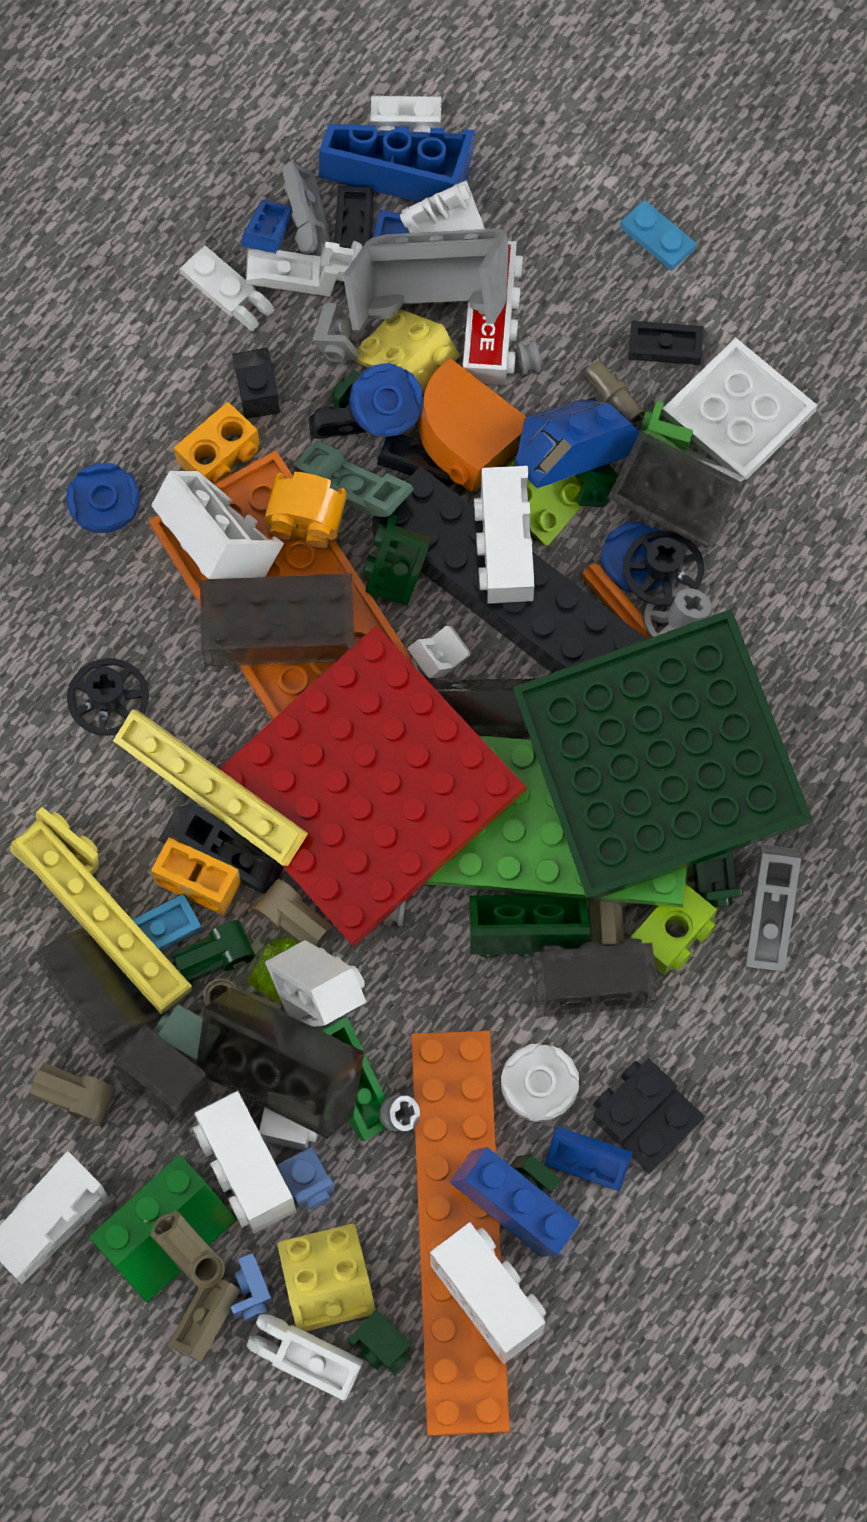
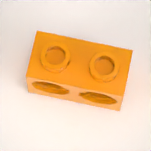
(210, 441)
(196, 875)

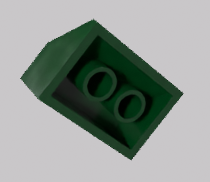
(526, 924)

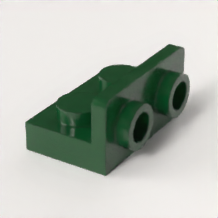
(397, 562)

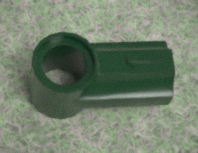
(220, 950)

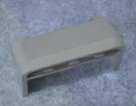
(428, 269)

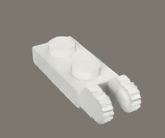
(225, 287)
(306, 1356)

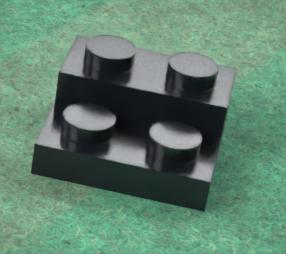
(646, 1114)

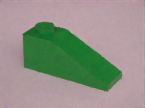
(366, 1116)

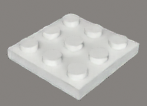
(739, 409)

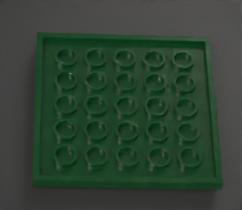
(661, 755)

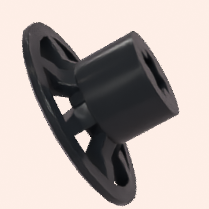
(663, 563)
(105, 693)

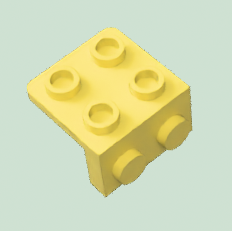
(410, 344)

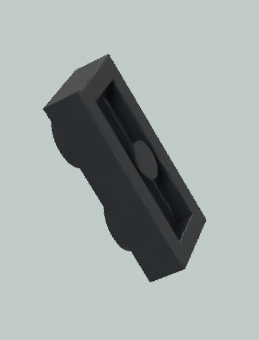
(665, 342)

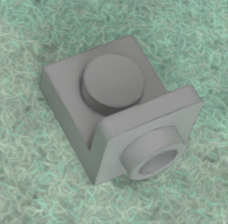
(333, 334)

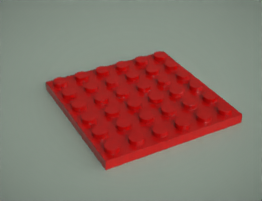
(377, 782)

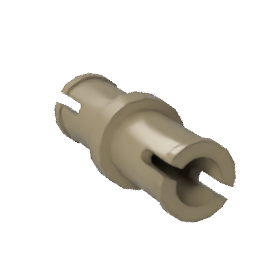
(614, 392)

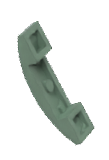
(364, 489)

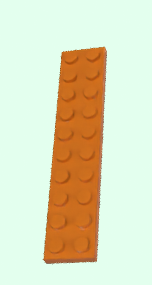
(456, 1116)

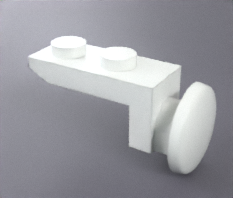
(301, 271)

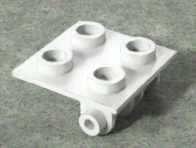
(445, 211)

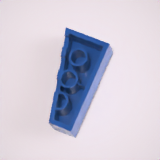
(396, 160)

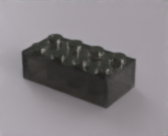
(276, 619)
(279, 1062)

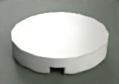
(539, 1097)

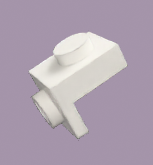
(439, 654)

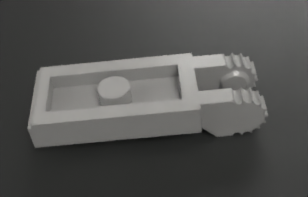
(307, 209)

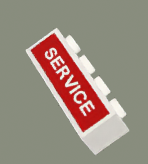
(488, 344)

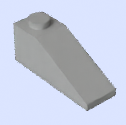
(773, 907)

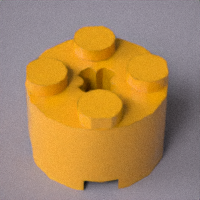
(305, 508)

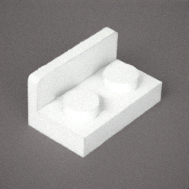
(405, 111)

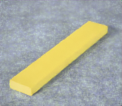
(210, 787)
(101, 917)

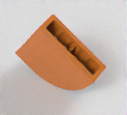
(467, 425)

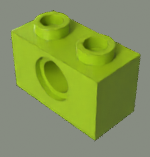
(694, 917)

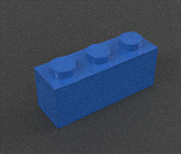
(514, 1202)

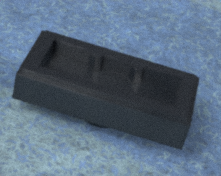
(353, 215)
(407, 455)

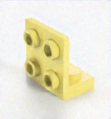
(326, 1278)

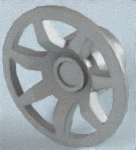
(688, 607)

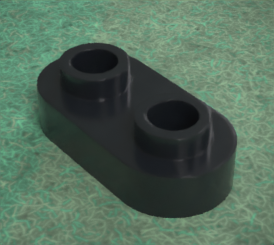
(333, 422)

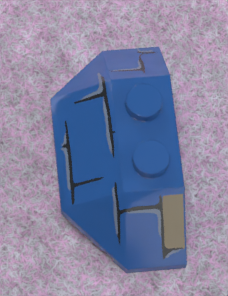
(573, 440)

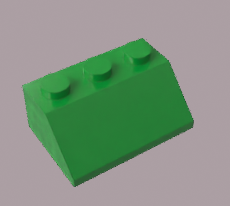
(127, 1237)

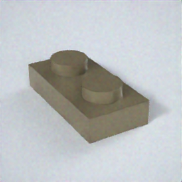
(203, 1320)

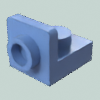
(306, 1179)
(252, 1282)

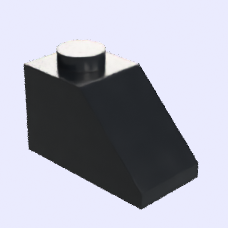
(256, 383)

